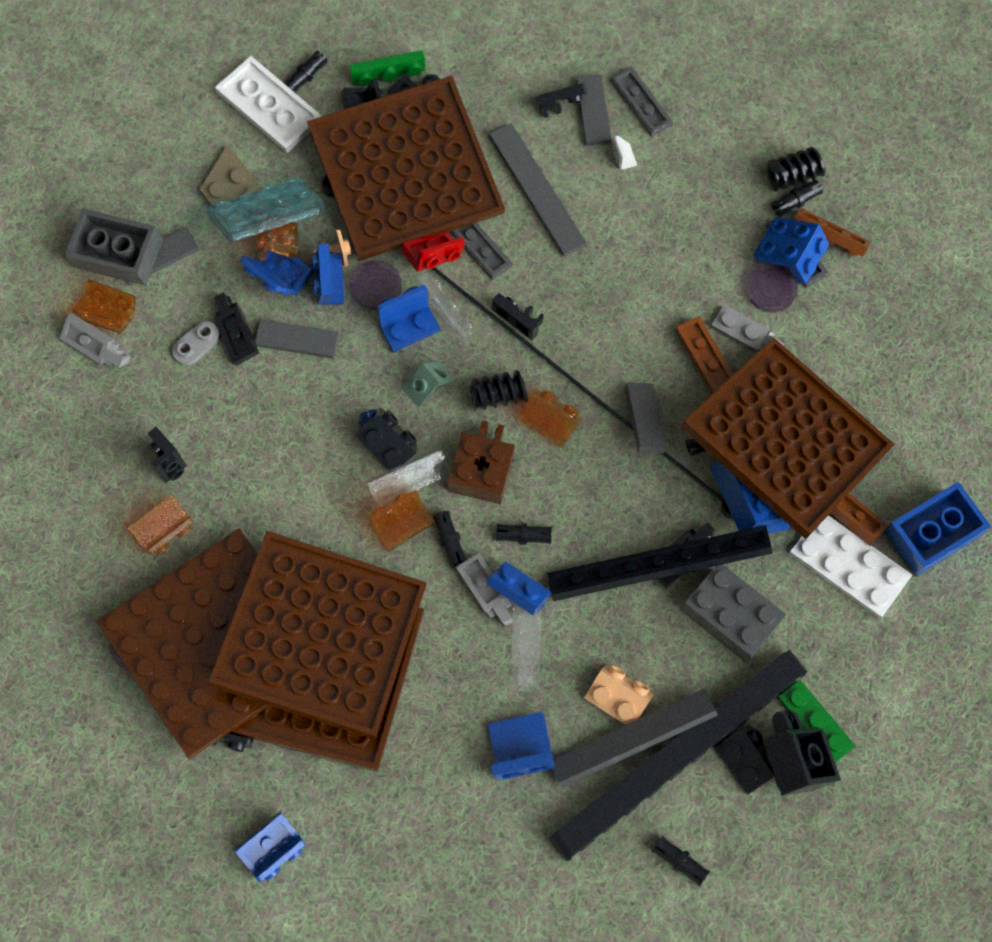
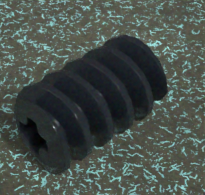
(795, 166)
(498, 390)

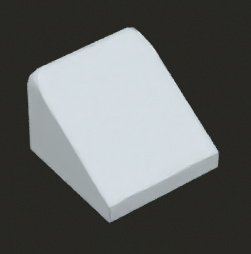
(623, 153)

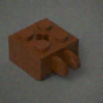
(482, 451)

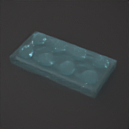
(265, 209)

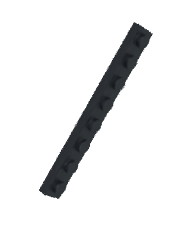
(660, 563)

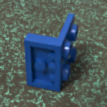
(407, 318)
(520, 746)

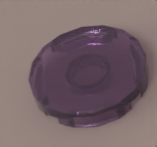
(374, 283)
(771, 288)

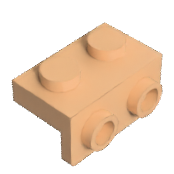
(619, 694)

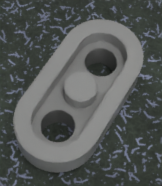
(198, 344)

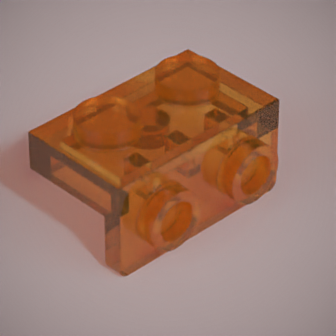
(279, 240)
(105, 307)
(550, 417)
(400, 520)
(161, 525)

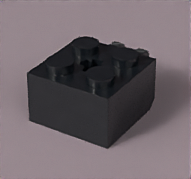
(799, 755)

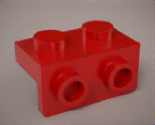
(432, 251)

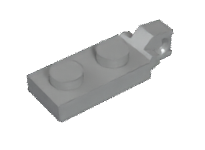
(742, 329)
(93, 342)
(476, 575)

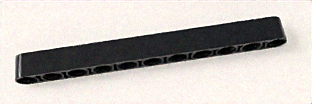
(676, 756)

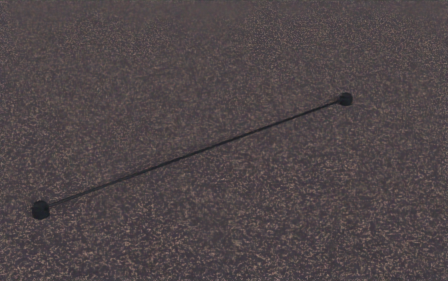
(724, 508)

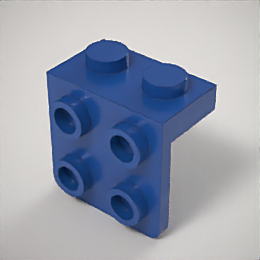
(793, 245)
(279, 272)

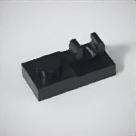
(572, 93)
(509, 311)

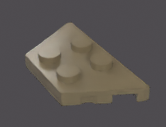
(228, 179)

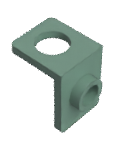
(425, 382)

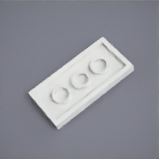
(267, 103)
(852, 566)

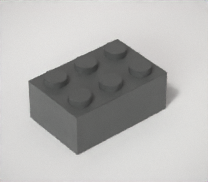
(114, 246)
(733, 612)

